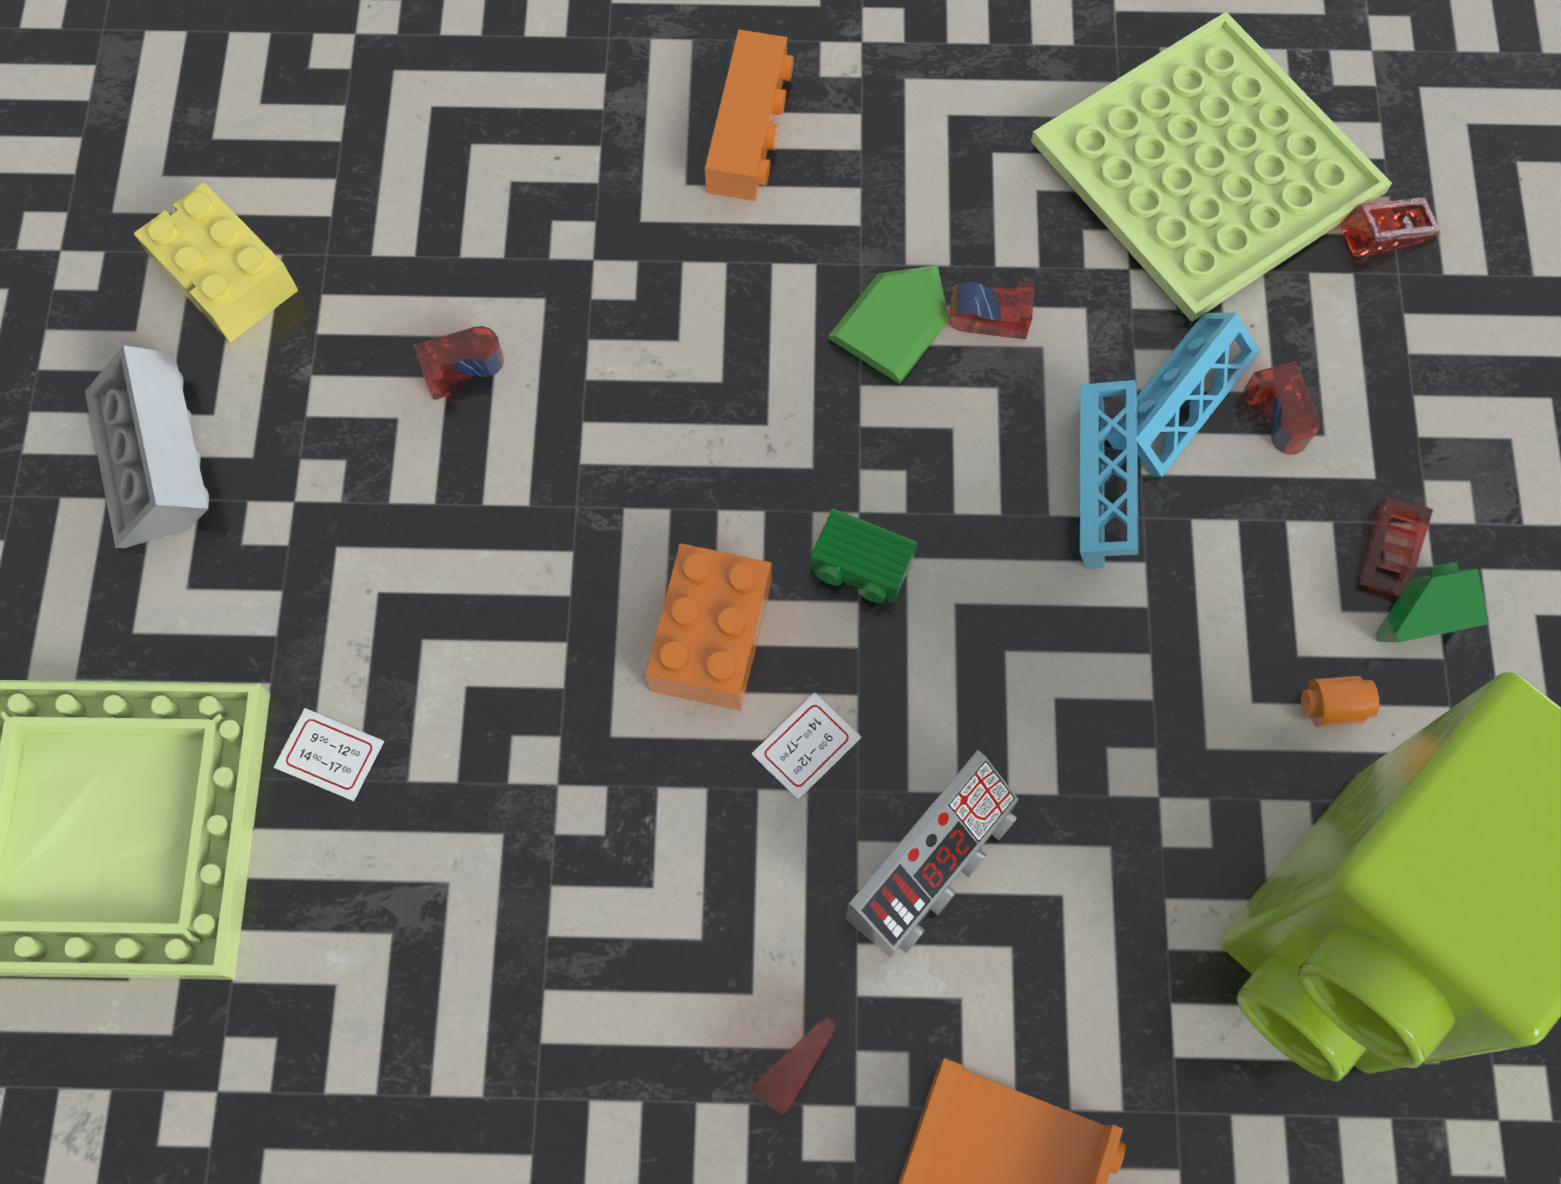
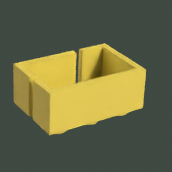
(219, 255)

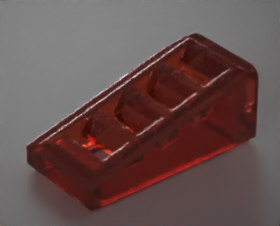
(1369, 238)
(1402, 510)
(786, 1078)

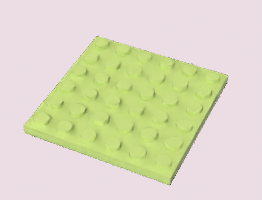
(1209, 165)

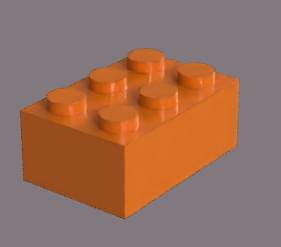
(709, 627)

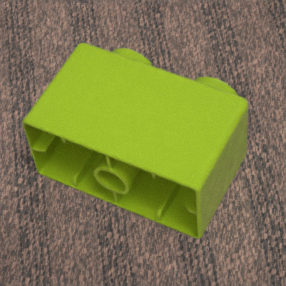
(1420, 900)

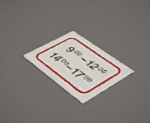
(806, 745)
(329, 754)

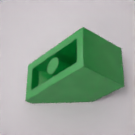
(1436, 605)

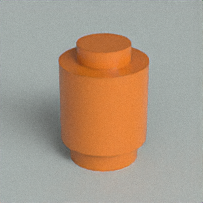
(1340, 701)

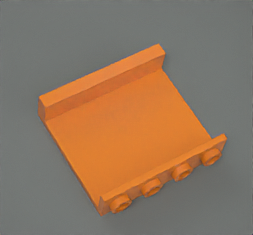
(1001, 1136)

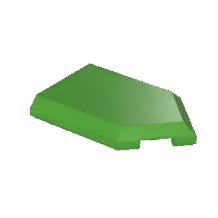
(894, 320)

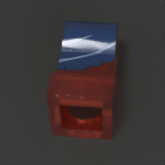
(992, 309)
(459, 357)
(1286, 406)

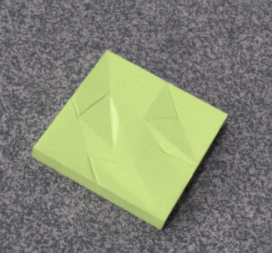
(126, 826)

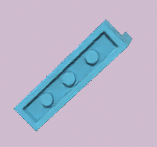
(1183, 379)
(1093, 475)

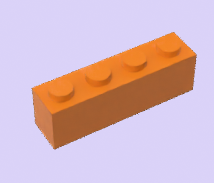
(747, 115)

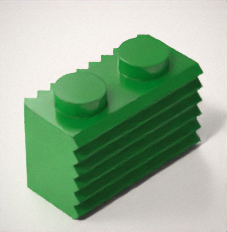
(862, 557)

